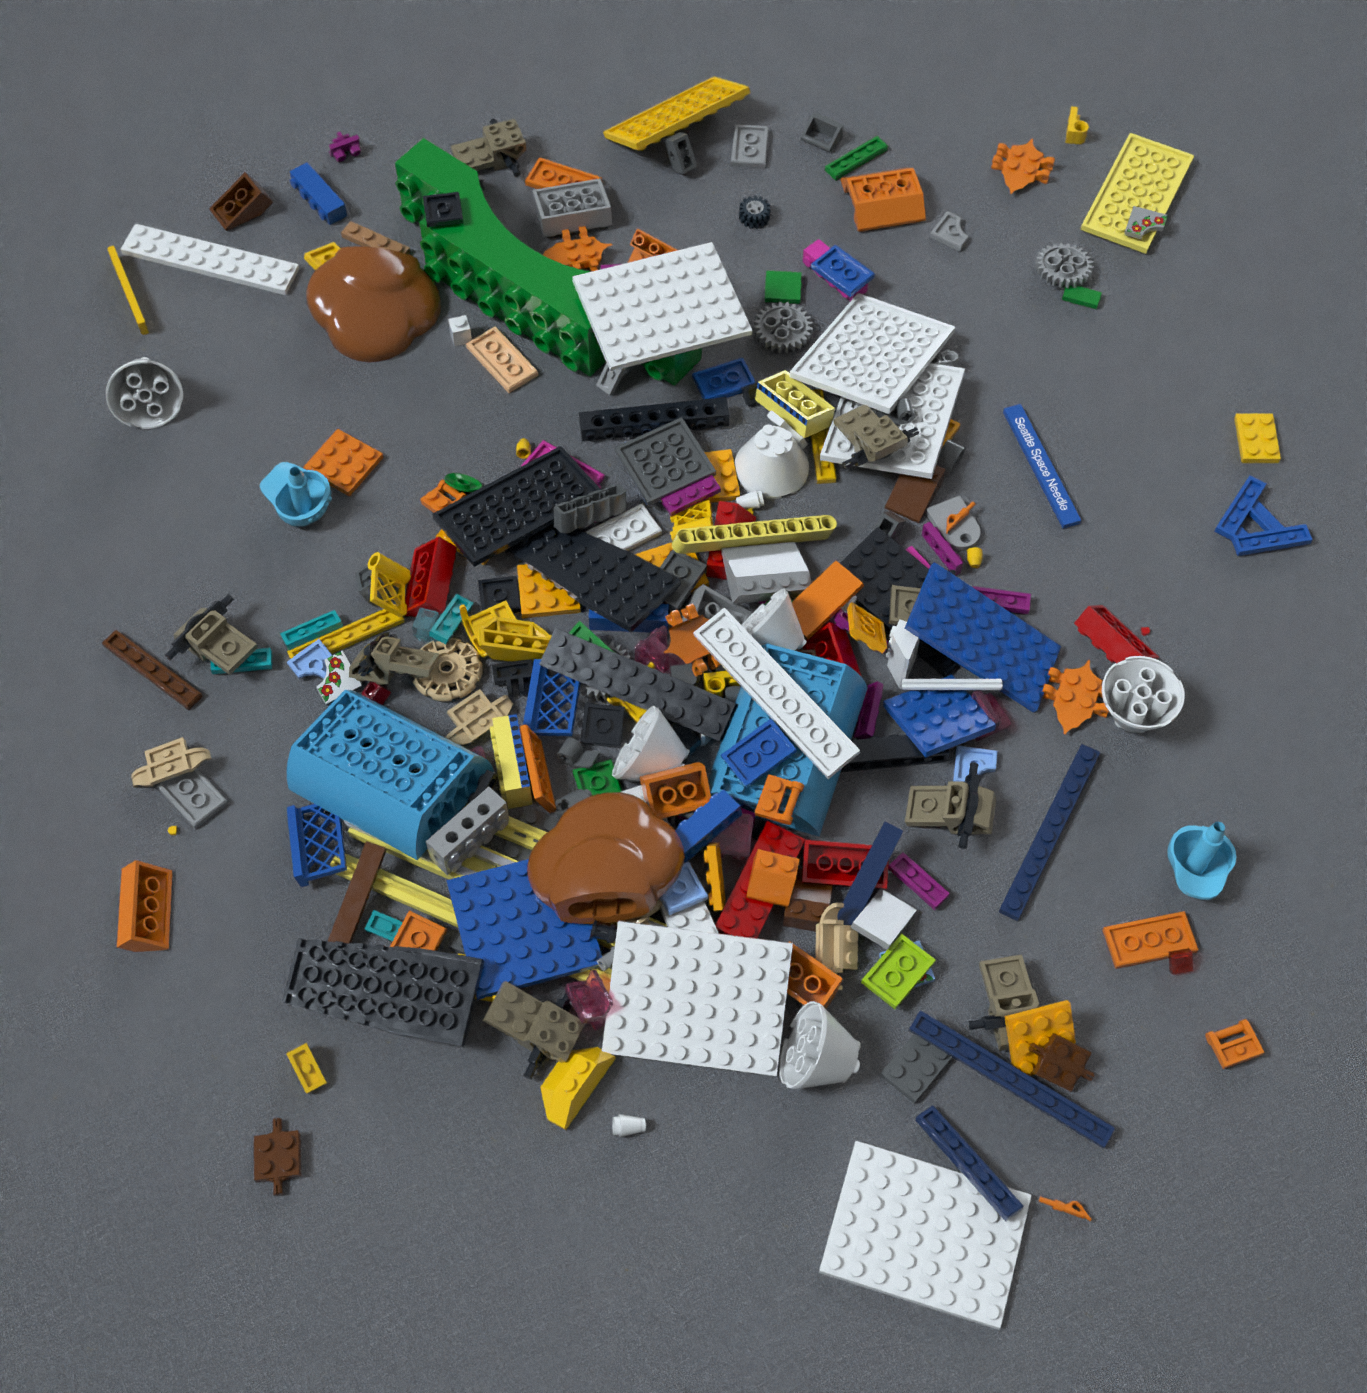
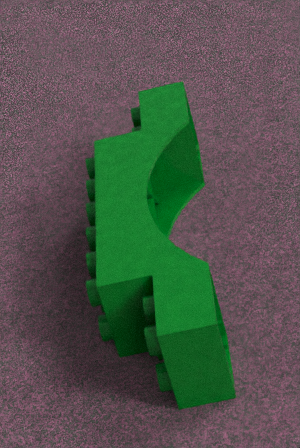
(502, 272)

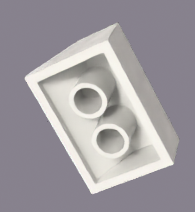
(901, 652)

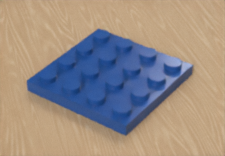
(938, 718)

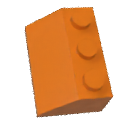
(676, 790)
(810, 979)

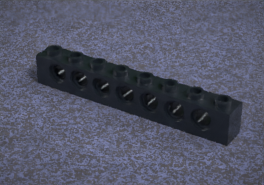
(643, 419)

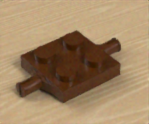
(1061, 1062)
(277, 1156)

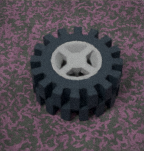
(754, 212)

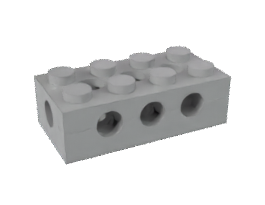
(464, 827)

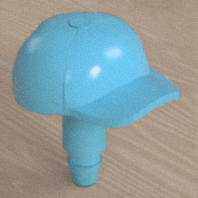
(297, 493)
(1201, 859)

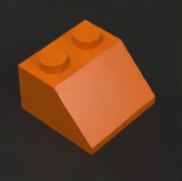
(772, 877)

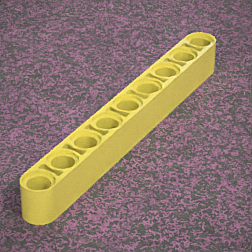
(766, 532)

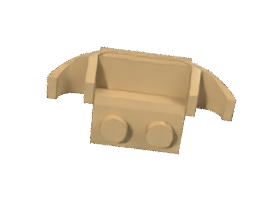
(475, 715)
(168, 762)
(836, 942)

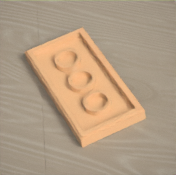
(502, 359)

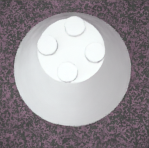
(144, 394)
(772, 463)
(776, 623)
(1142, 694)
(651, 749)
(817, 1050)

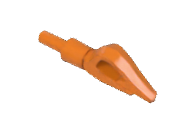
(958, 517)
(1061, 1206)

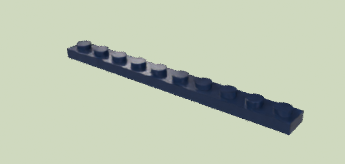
(1049, 832)
(1012, 1079)

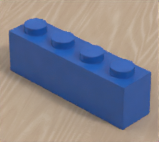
(318, 194)
(653, 621)
(707, 823)

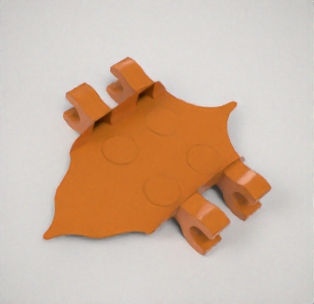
(1022, 165)
(577, 253)
(684, 642)
(1075, 696)

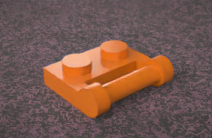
(436, 500)
(772, 798)
(1238, 1049)

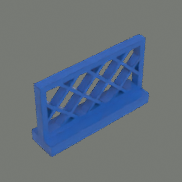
(536, 702)
(300, 847)

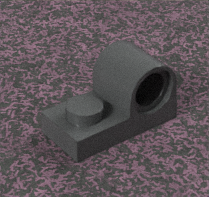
(363, 579)

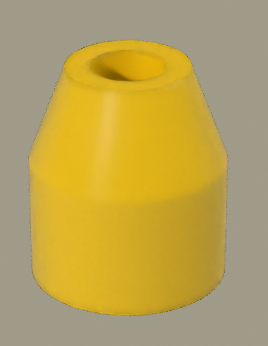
(523, 448)
(974, 557)

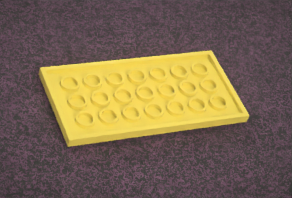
(1143, 177)

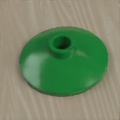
(462, 482)

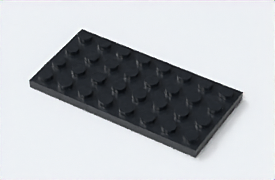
(513, 506)
(884, 563)

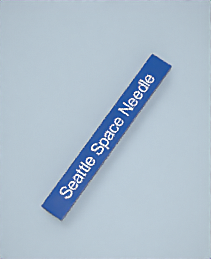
(1042, 466)

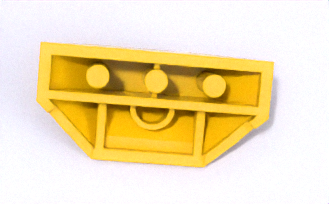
(513, 639)
(572, 1083)

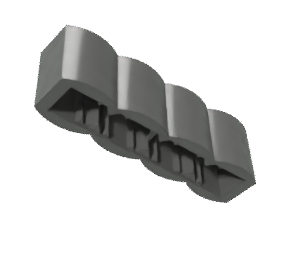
(590, 508)

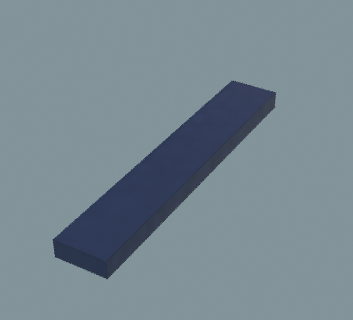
(869, 873)
(969, 1163)

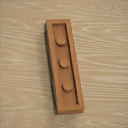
(369, 238)

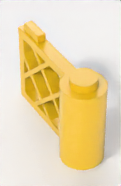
(696, 521)
(391, 574)

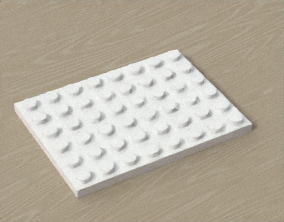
(661, 306)
(872, 353)
(933, 403)
(697, 998)
(923, 1236)

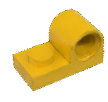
(1076, 128)
(718, 680)
(306, 1068)

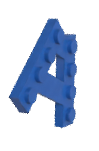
(1274, 535)

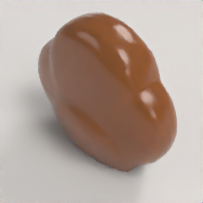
(372, 302)
(605, 860)

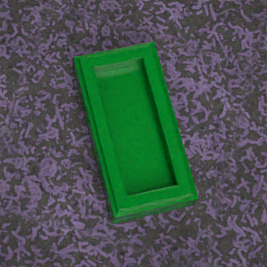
(1082, 296)

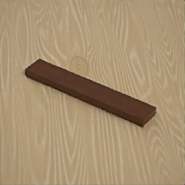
(152, 670)
(357, 893)

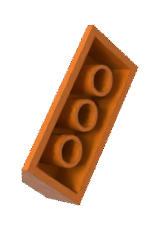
(144, 907)

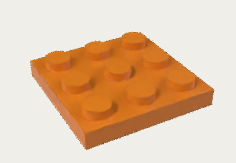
(344, 461)

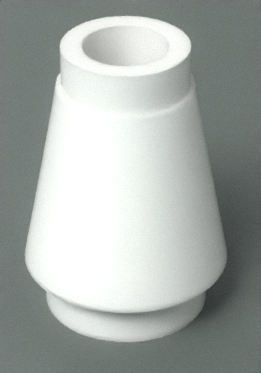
(751, 500)
(627, 1125)

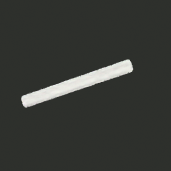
(952, 684)

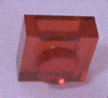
(1180, 961)

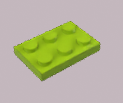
(898, 971)

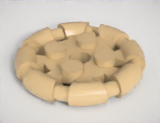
(455, 676)

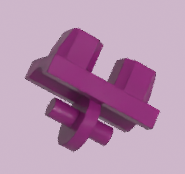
(342, 144)

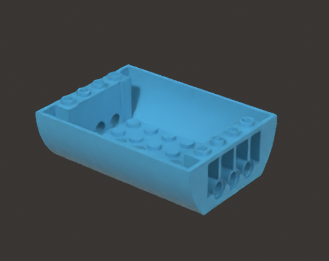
(839, 695)
(366, 785)

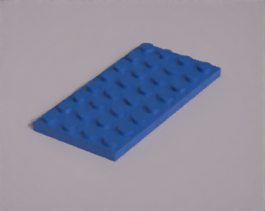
(982, 636)

